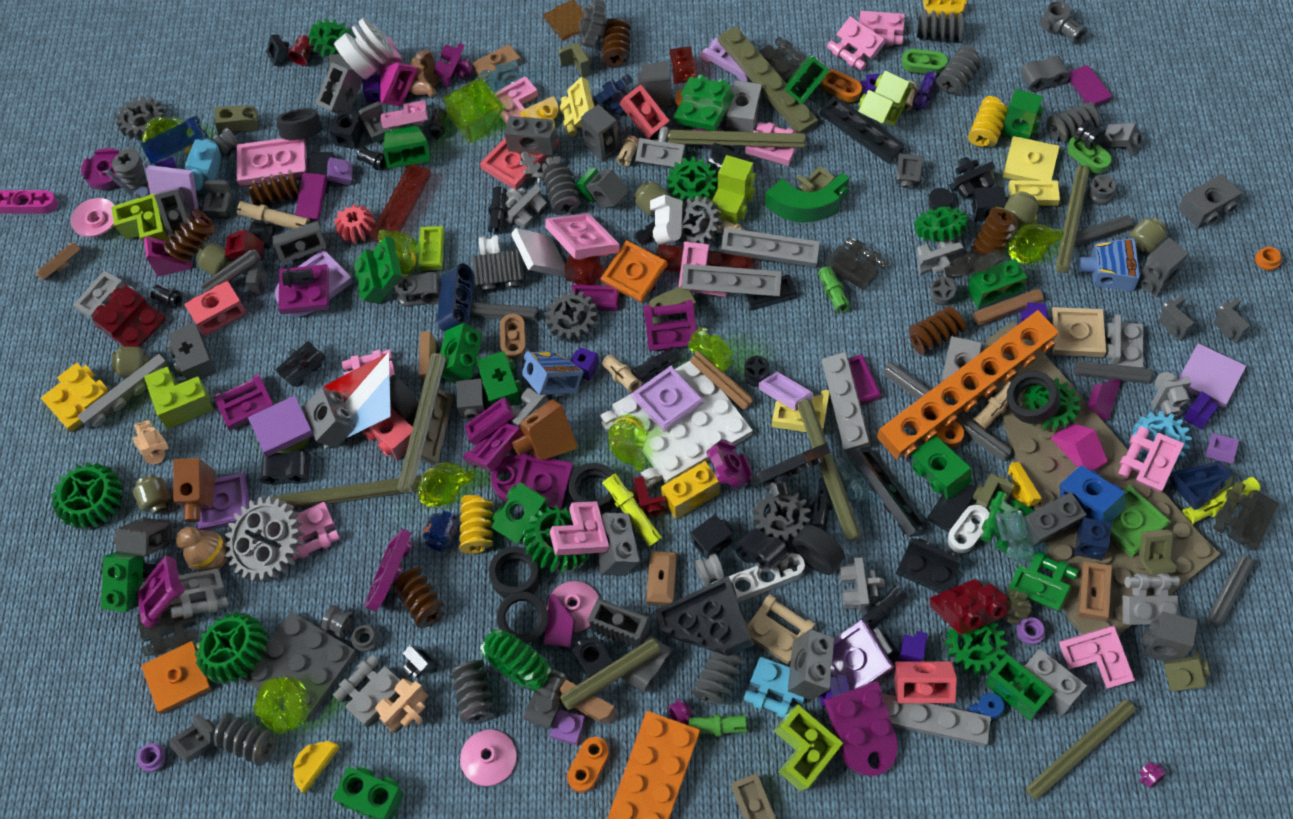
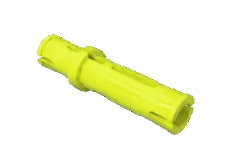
(625, 500)
(1217, 503)

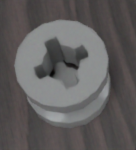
(709, 569)

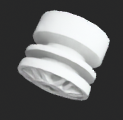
(367, 45)

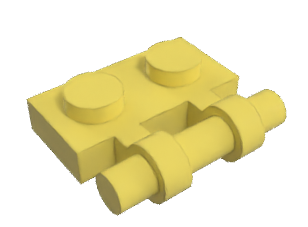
(575, 105)

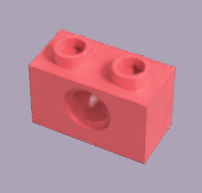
(644, 112)
(215, 308)
(394, 442)
(925, 682)

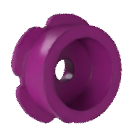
(680, 712)
(1152, 774)

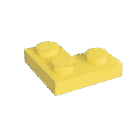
(1044, 191)

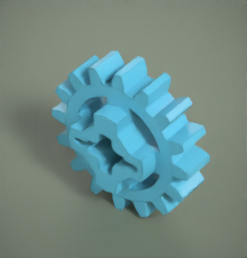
(1164, 426)

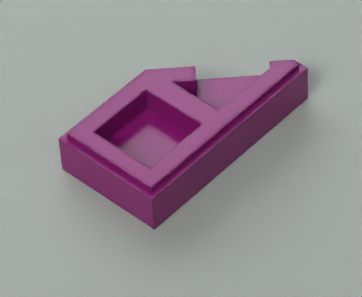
(560, 624)

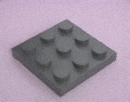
(305, 654)

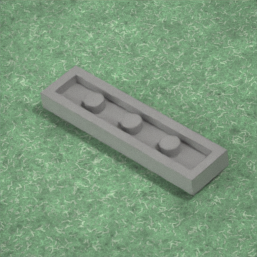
(770, 247)
(731, 280)
(117, 397)
(845, 402)
(939, 721)

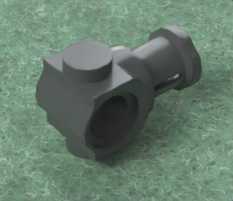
(1059, 20)
(546, 701)

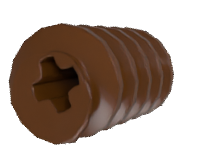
(616, 42)
(270, 190)
(995, 231)
(191, 237)
(936, 328)
(418, 598)

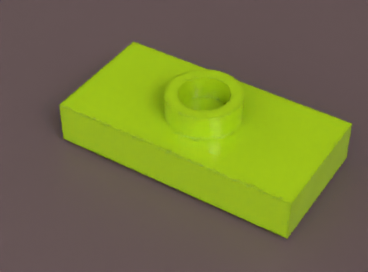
(431, 248)

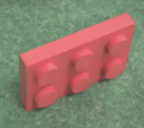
(506, 164)

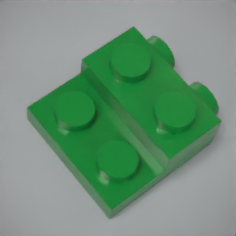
(704, 103)
(378, 271)

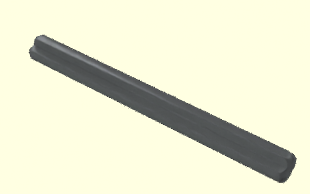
(970, 428)

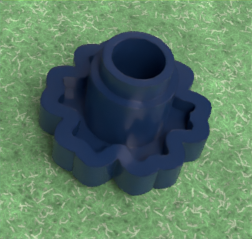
(613, 93)

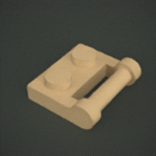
(773, 636)

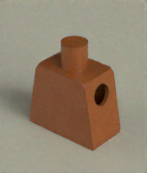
(546, 432)
(193, 487)

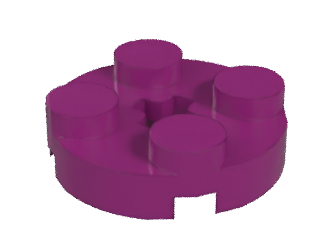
(92, 168)
(728, 465)

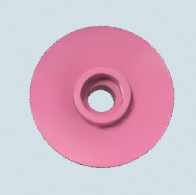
(93, 217)
(586, 599)
(492, 770)

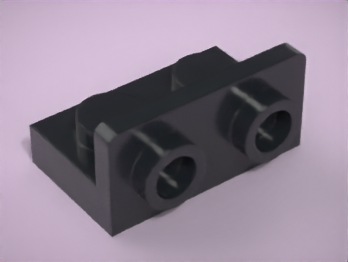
(928, 565)

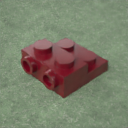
(127, 318)
(970, 605)

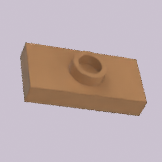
(497, 57)
(58, 262)

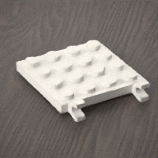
(688, 440)

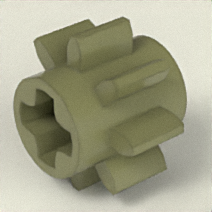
(1018, 607)

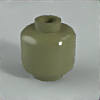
(648, 192)
(1023, 207)
(1148, 235)
(212, 258)
(128, 360)
(152, 494)

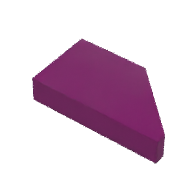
(1103, 398)

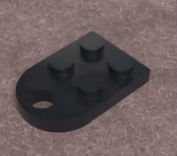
(792, 465)

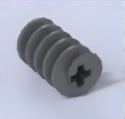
(940, 25)
(959, 70)
(1066, 123)
(130, 168)
(561, 189)
(716, 677)
(470, 693)
(243, 740)

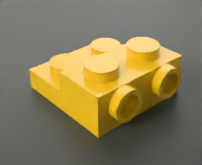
(74, 395)

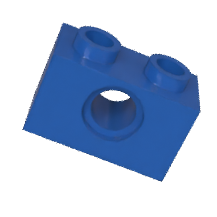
(1094, 494)

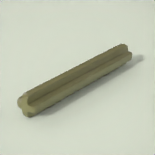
(610, 674)

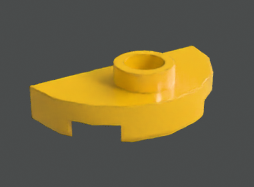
(947, 6)
(545, 109)
(1024, 488)
(312, 762)

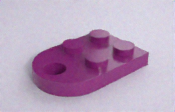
(545, 476)
(389, 569)
(863, 728)

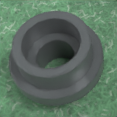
(359, 633)

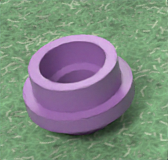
(1034, 624)
(146, 752)

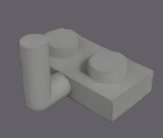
(660, 152)

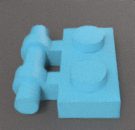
(771, 678)

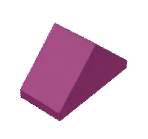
(395, 83)
(161, 260)
(1081, 446)

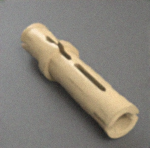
(271, 216)

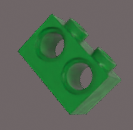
(997, 284)
(366, 800)

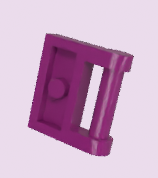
(670, 333)
(237, 411)
(493, 448)
(159, 591)

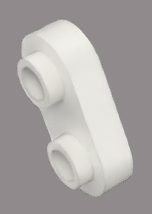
(967, 530)

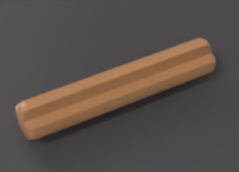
(1007, 307)
(721, 380)

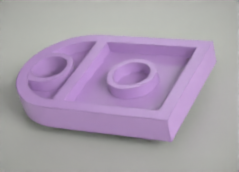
(337, 276)

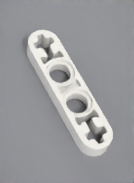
(759, 586)

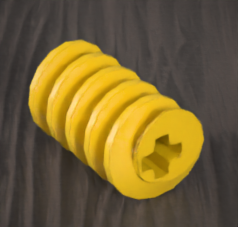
(988, 122)
(475, 524)

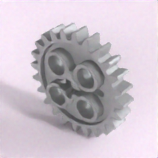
(254, 561)

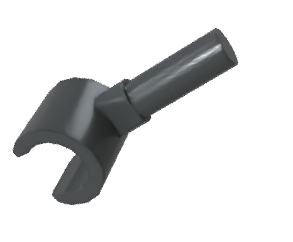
(778, 488)

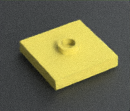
(1030, 160)

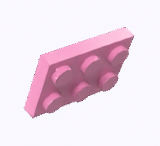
(270, 157)
(582, 236)

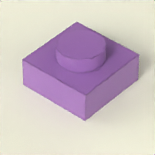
(339, 171)
(1222, 448)
(567, 727)

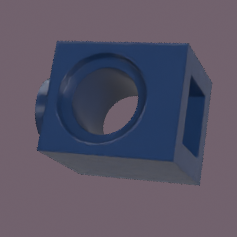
(1092, 539)

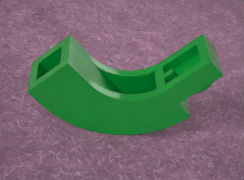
(806, 206)

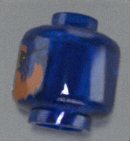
(441, 531)

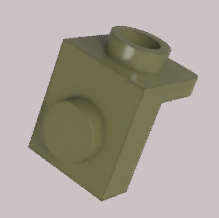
(574, 54)
(816, 181)
(993, 485)
(1156, 552)
(1187, 672)

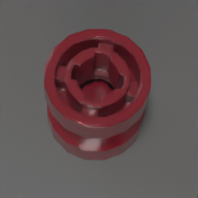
(301, 51)

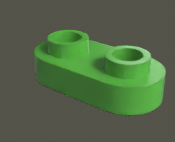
(923, 61)
(1089, 157)

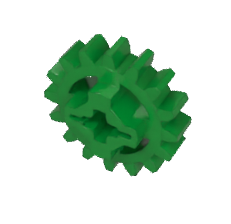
(325, 35)
(680, 177)
(941, 224)
(1037, 396)
(982, 652)

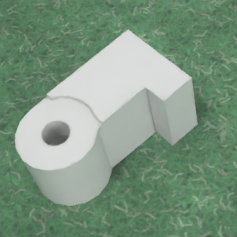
(667, 219)

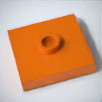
(634, 271)
(175, 678)

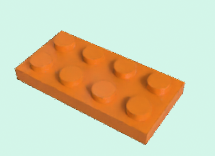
(655, 769)

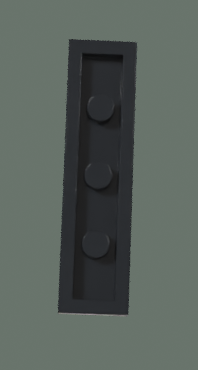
(862, 129)
(893, 498)

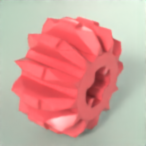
(354, 223)

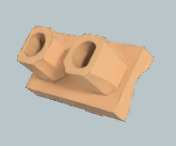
(150, 442)
(405, 708)

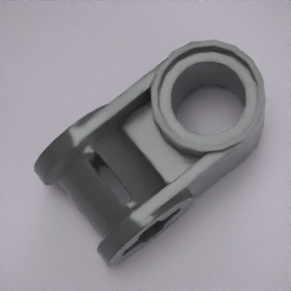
(420, 290)

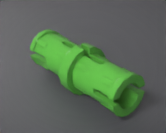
(834, 289)
(719, 724)

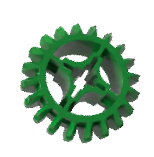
(72, 502)
(540, 543)
(515, 659)
(226, 664)

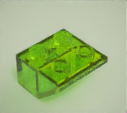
(473, 109)

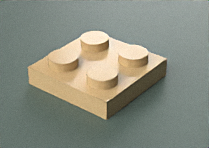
(1079, 332)

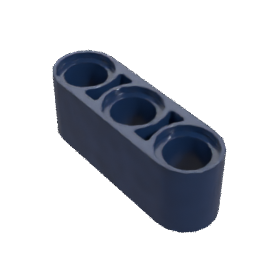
(455, 297)

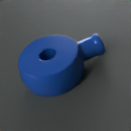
(983, 708)

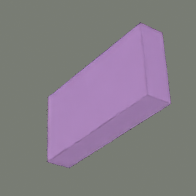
(785, 390)

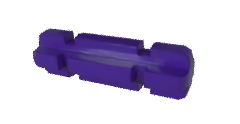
(925, 90)

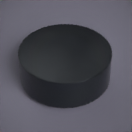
(940, 198)

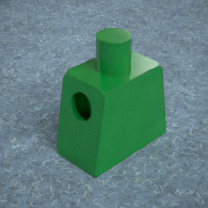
(806, 79)
(405, 147)

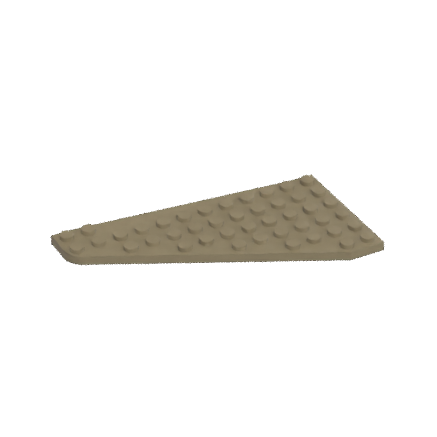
(1049, 467)

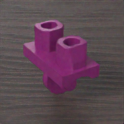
(456, 65)

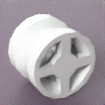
(490, 245)

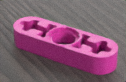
(33, 206)

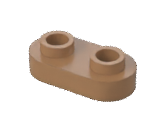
(513, 338)

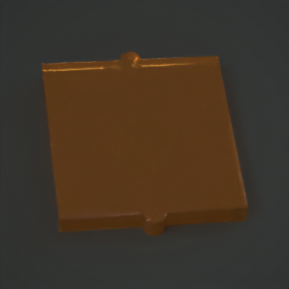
(565, 19)

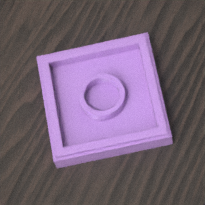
(168, 178)
(1212, 374)
(667, 398)

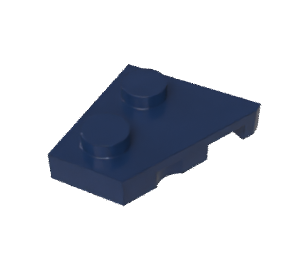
(1201, 482)

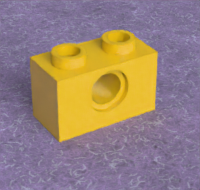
(691, 490)

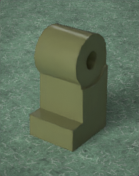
(236, 118)
(672, 297)

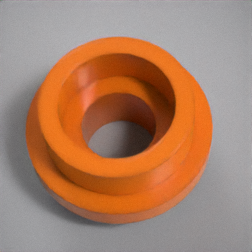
(1272, 255)

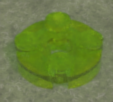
(712, 347)
(268, 706)

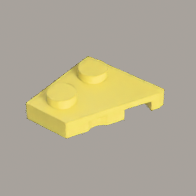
(791, 420)

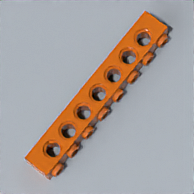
(1034, 328)

